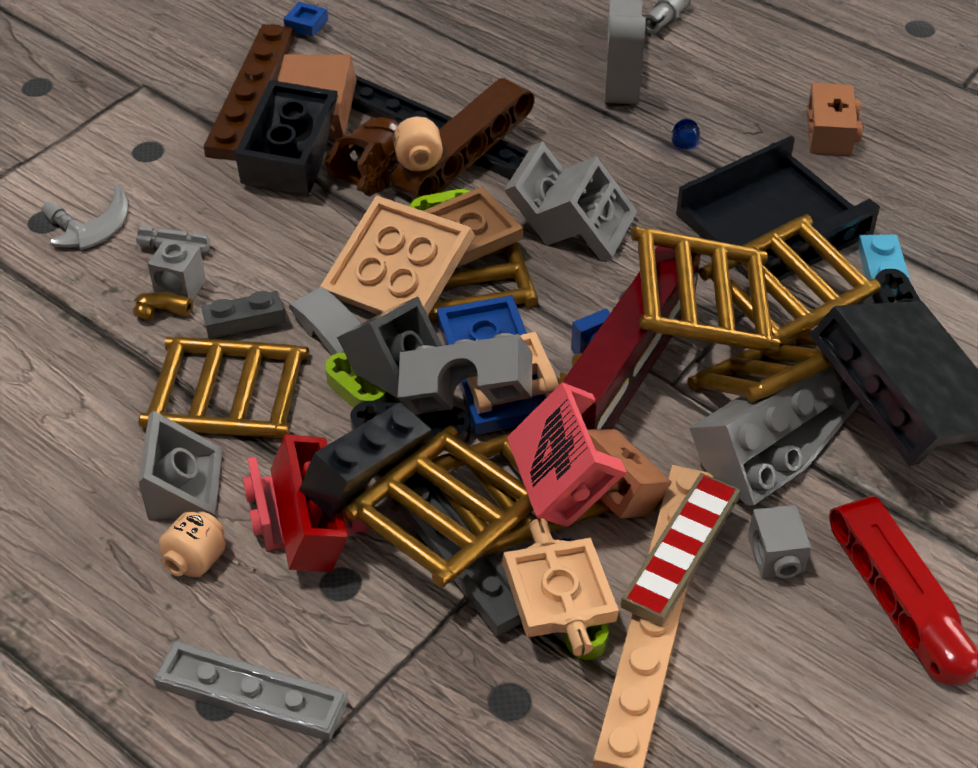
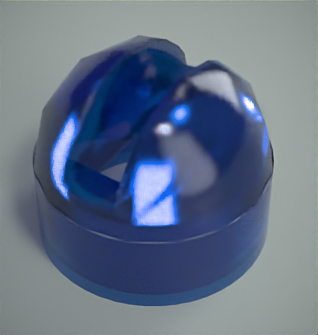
(685, 134)

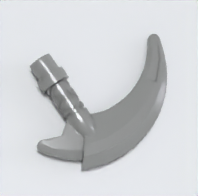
(92, 232)

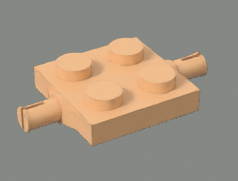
(559, 587)

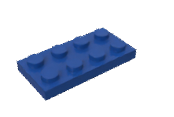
(479, 322)

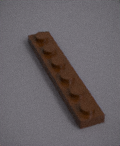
(259, 67)

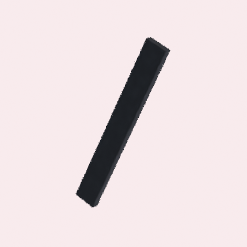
(381, 102)

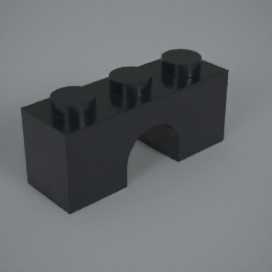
(350, 462)

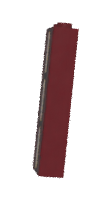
(621, 352)

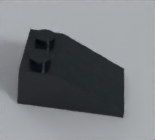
(286, 138)

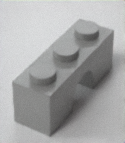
(433, 373)

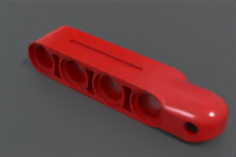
(905, 589)

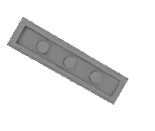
(251, 690)

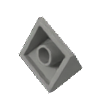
(177, 470)

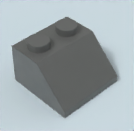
(377, 343)

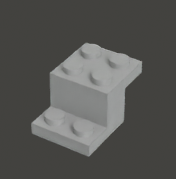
(571, 201)

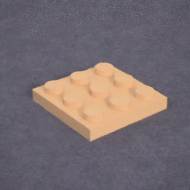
(397, 257)

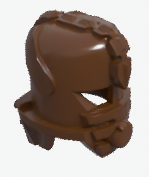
(376, 155)

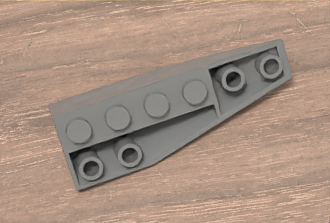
(774, 438)

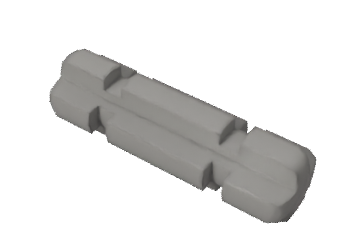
(149, 238)

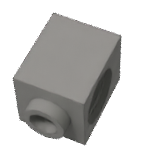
(177, 269)
(779, 542)

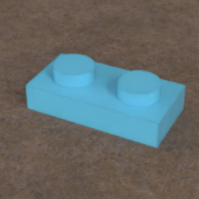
(881, 253)

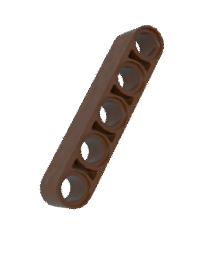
(469, 137)

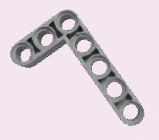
(624, 51)

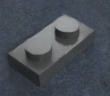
(243, 314)

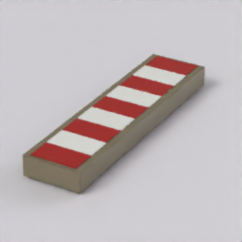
(680, 549)

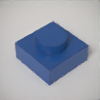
(306, 19)
(585, 329)

